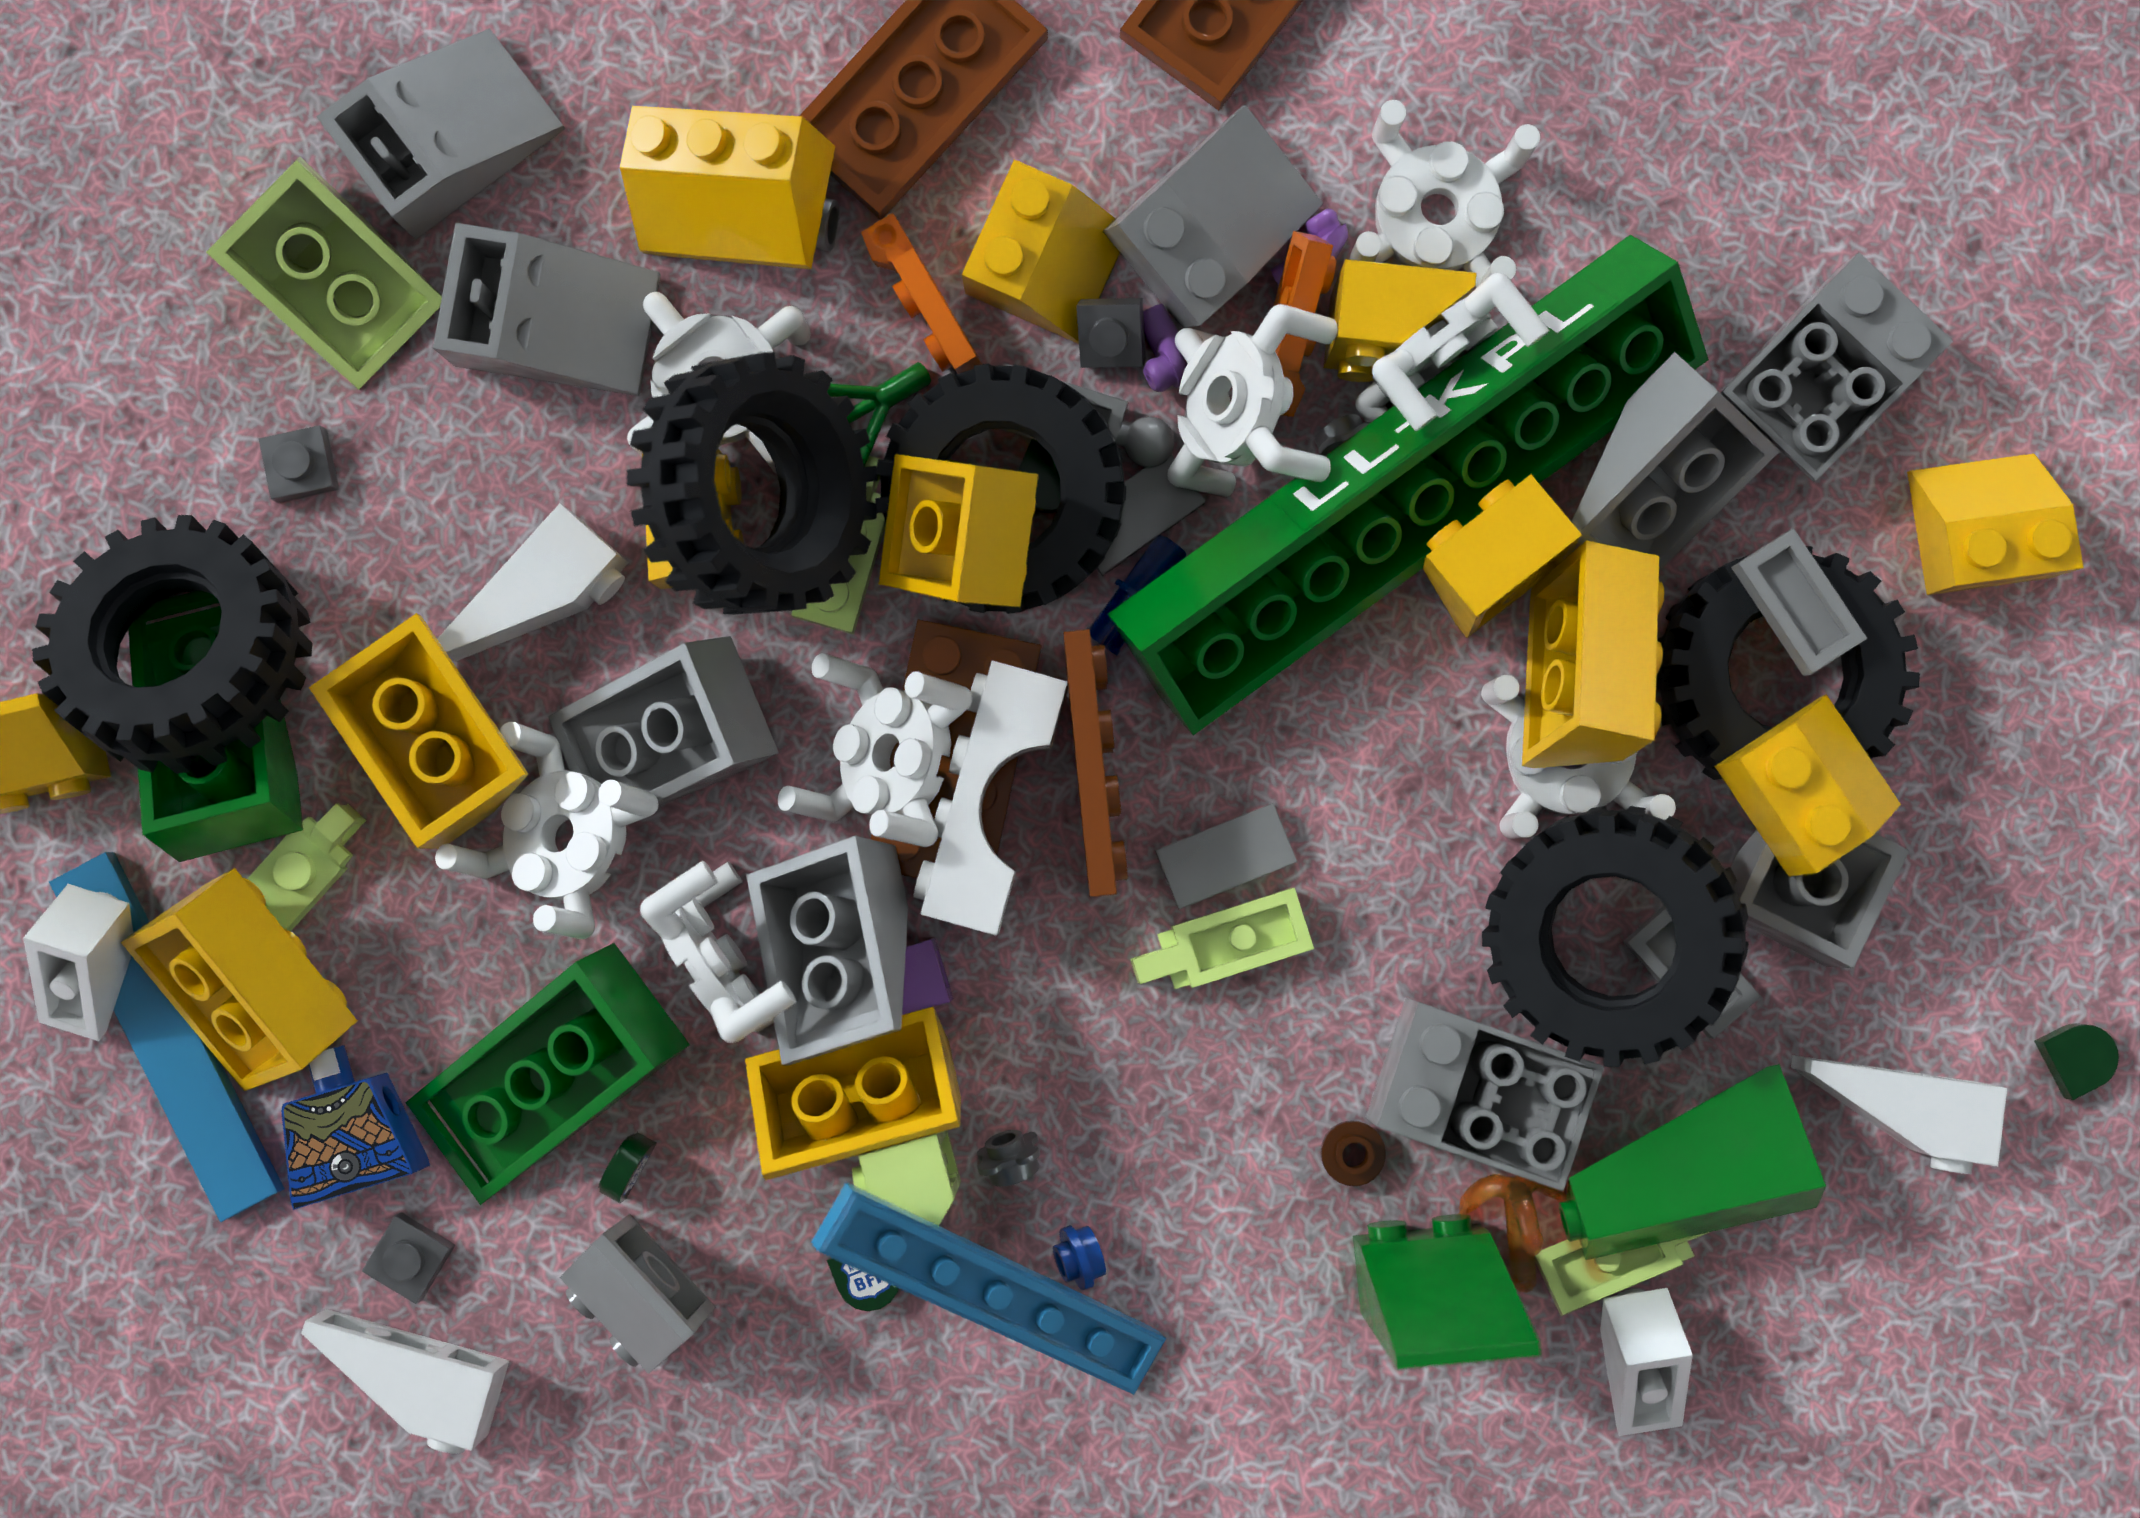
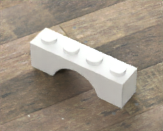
(1013, 717)

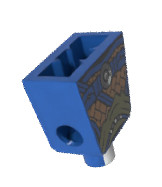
(346, 1133)

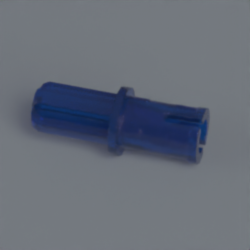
(1155, 561)

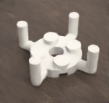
(1444, 171)
(711, 339)
(1431, 350)
(1244, 427)
(1557, 787)
(895, 795)
(530, 829)
(713, 963)

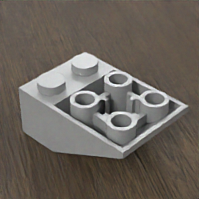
(440, 128)
(544, 311)
(1836, 366)
(1484, 1094)

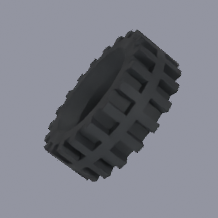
(1064, 425)
(815, 467)
(1700, 644)
(222, 693)
(1672, 867)

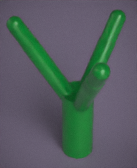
(881, 399)

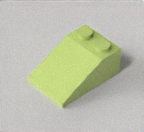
(327, 273)

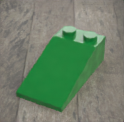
(218, 805)
(548, 1071)
(1440, 1294)

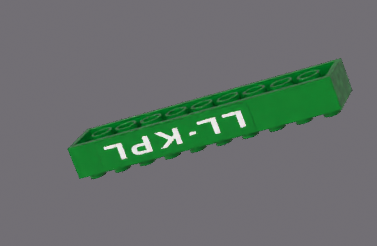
(1340, 545)

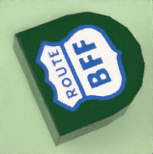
(626, 1167)
(859, 1288)

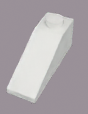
(544, 581)
(1930, 1114)
(416, 1380)

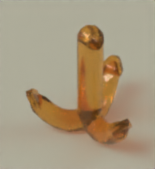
(1521, 1220)

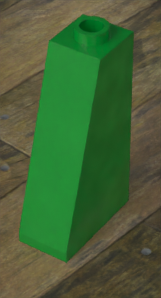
(1700, 1173)

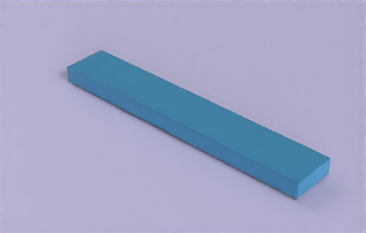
(183, 1070)
(986, 1288)

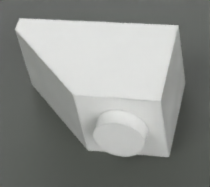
(79, 960)
(1645, 1360)

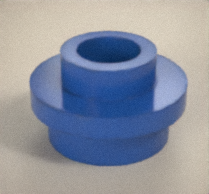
(1079, 1256)

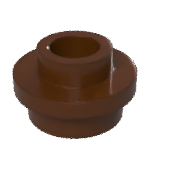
(1334, 1144)

